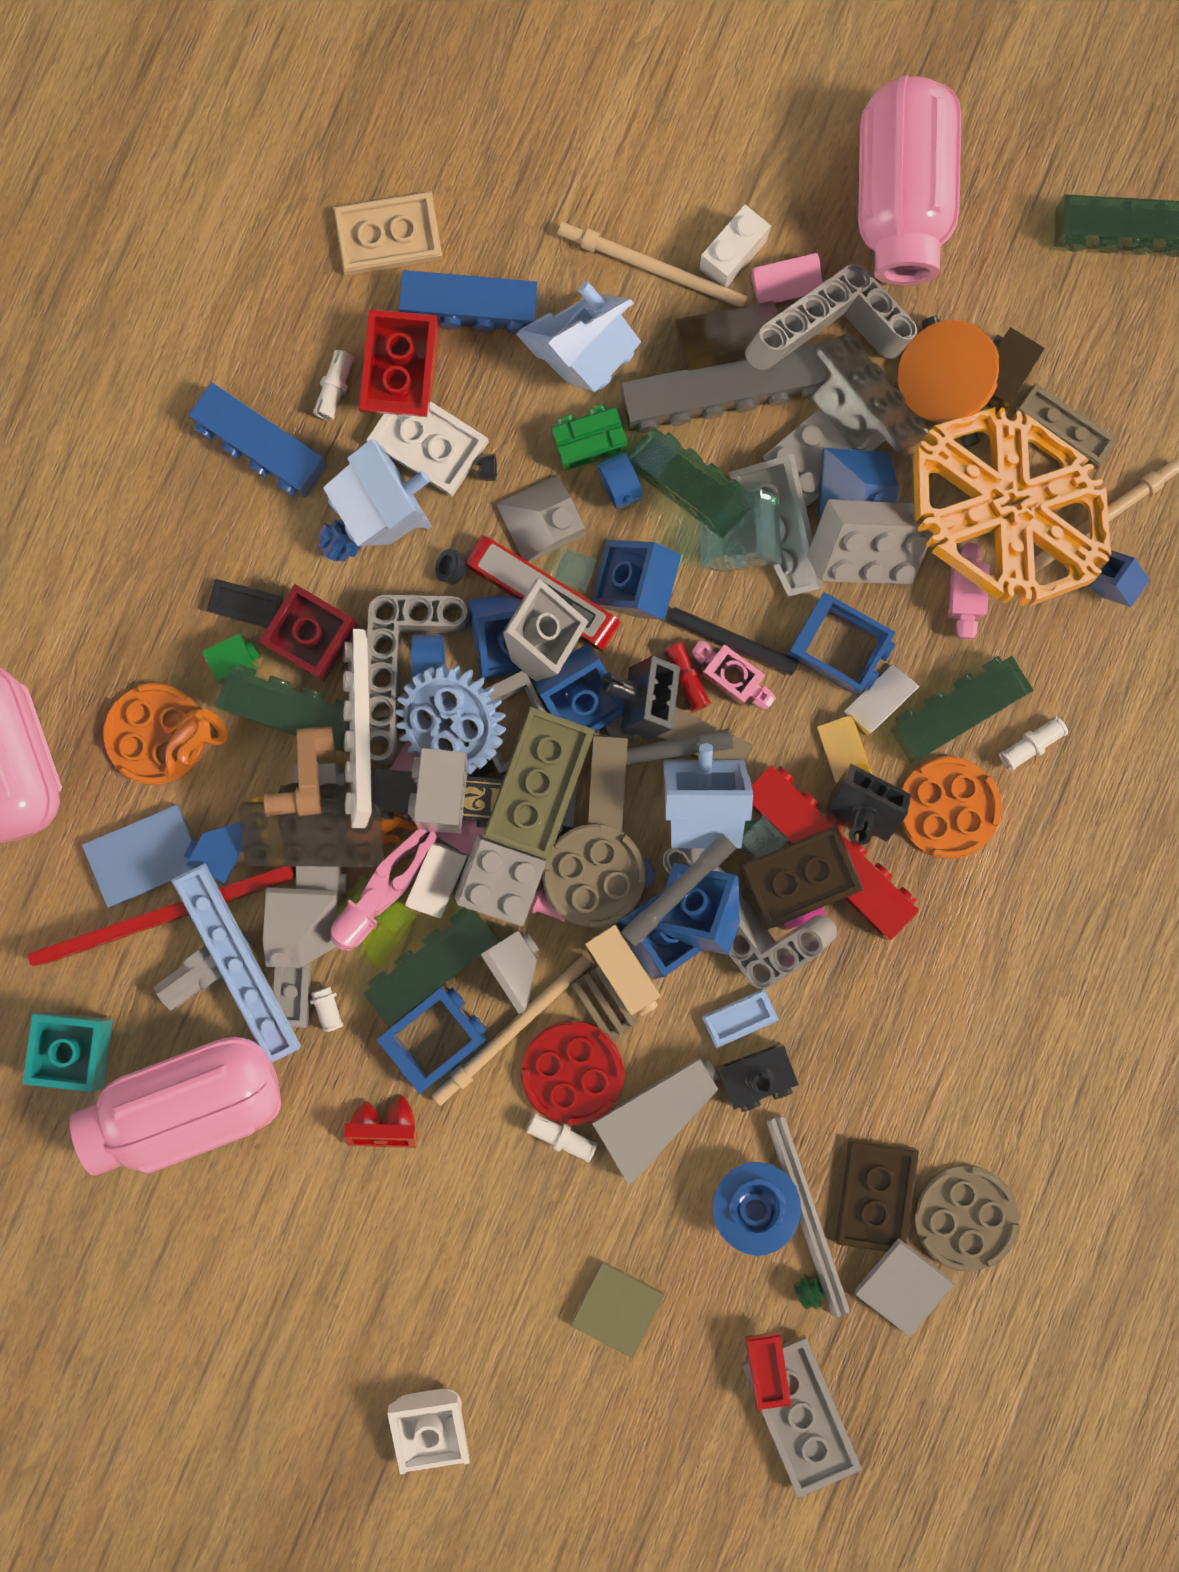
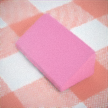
(787, 279)

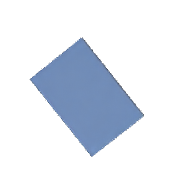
(140, 856)

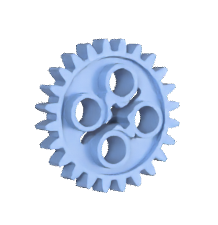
(472, 704)

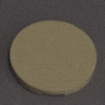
(594, 875)
(966, 1218)

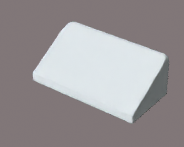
(881, 700)
(436, 880)

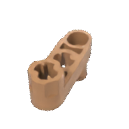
(311, 745)

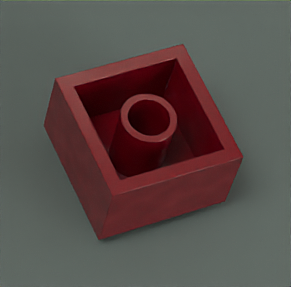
(308, 632)

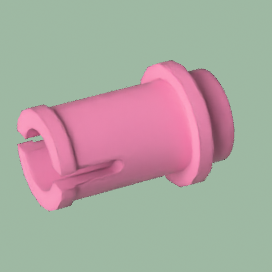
(541, 904)

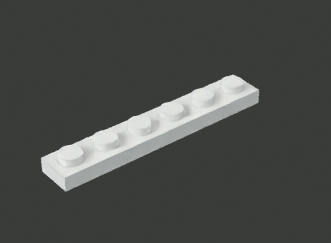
(358, 738)

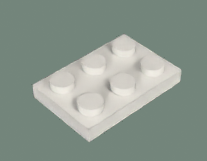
(431, 444)

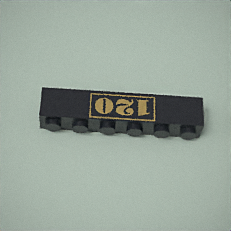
(393, 788)

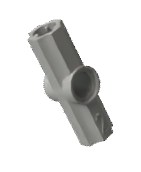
(195, 975)

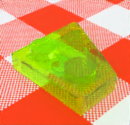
(390, 925)

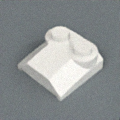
(428, 1430)

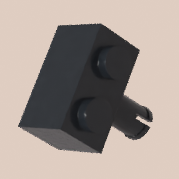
(647, 696)
(868, 804)
(758, 1077)

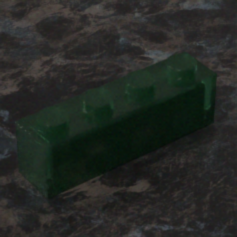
(1117, 225)
(689, 481)
(277, 705)
(961, 709)
(430, 967)

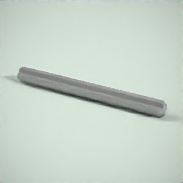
(809, 1218)

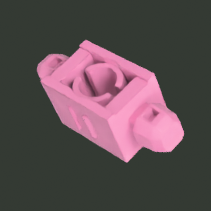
(965, 598)
(704, 653)

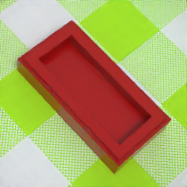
(768, 1370)

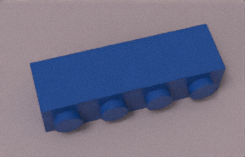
(470, 300)
(258, 440)

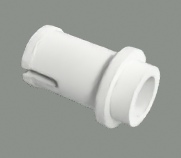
(326, 1009)

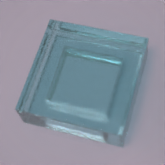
(575, 570)
(763, 838)

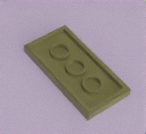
(538, 783)

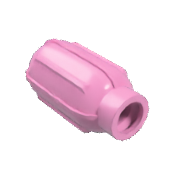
(909, 177)
(26, 767)
(178, 1108)

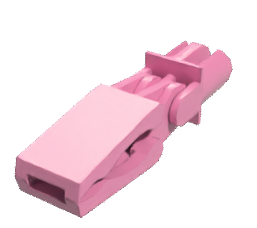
(357, 920)

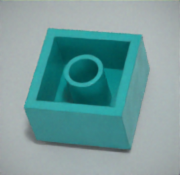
(67, 1051)

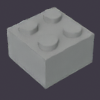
(499, 881)

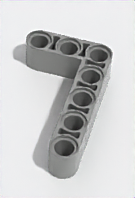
(847, 293)
(391, 662)
(754, 948)

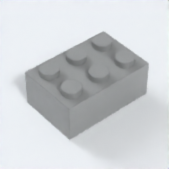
(868, 543)
(440, 790)

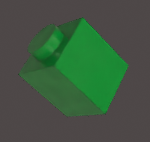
(229, 654)

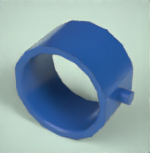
(620, 481)
(426, 652)

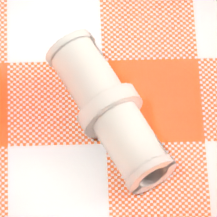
(333, 385)
(1033, 743)
(561, 1137)

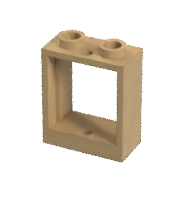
(624, 971)

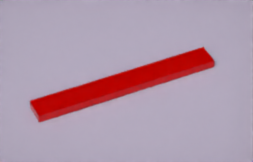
(155, 918)

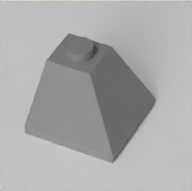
(542, 519)
(543, 632)
(298, 925)
(514, 967)

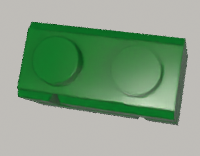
(589, 437)

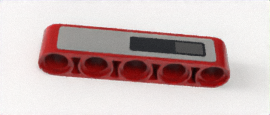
(516, 577)

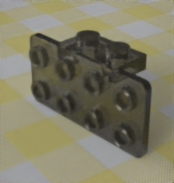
(862, 399)
(311, 839)

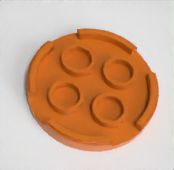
(948, 371)
(136, 734)
(951, 807)

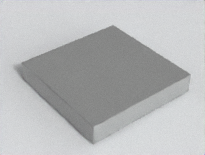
(904, 1287)

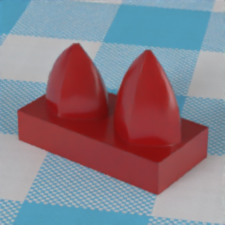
(396, 1131)

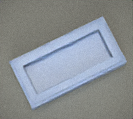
(740, 1018)

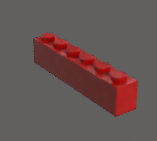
(797, 818)

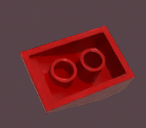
(399, 363)

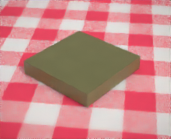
(617, 1309)

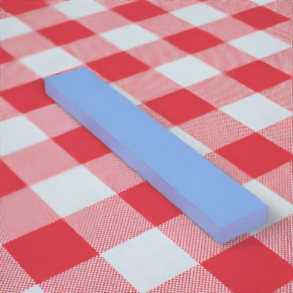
(236, 962)

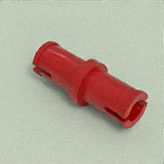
(688, 677)

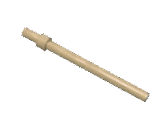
(591, 241)
(1148, 484)
(463, 1075)

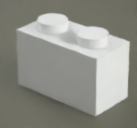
(734, 247)

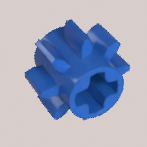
(336, 543)

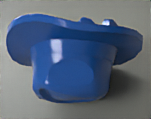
(756, 1208)

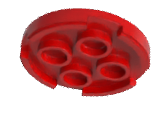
(573, 1072)

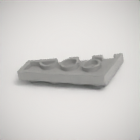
(782, 479)

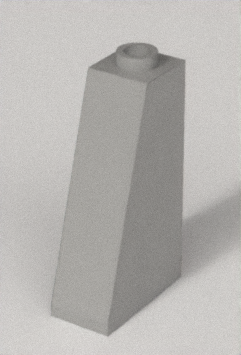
(653, 1117)

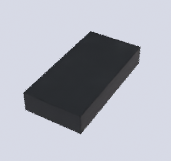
(243, 603)

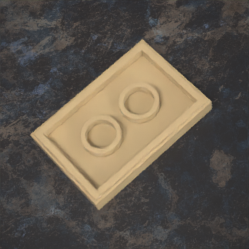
(388, 233)

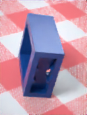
(882, 650)
(405, 1060)

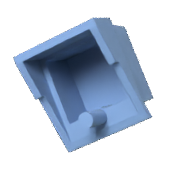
(584, 339)
(376, 498)
(706, 799)

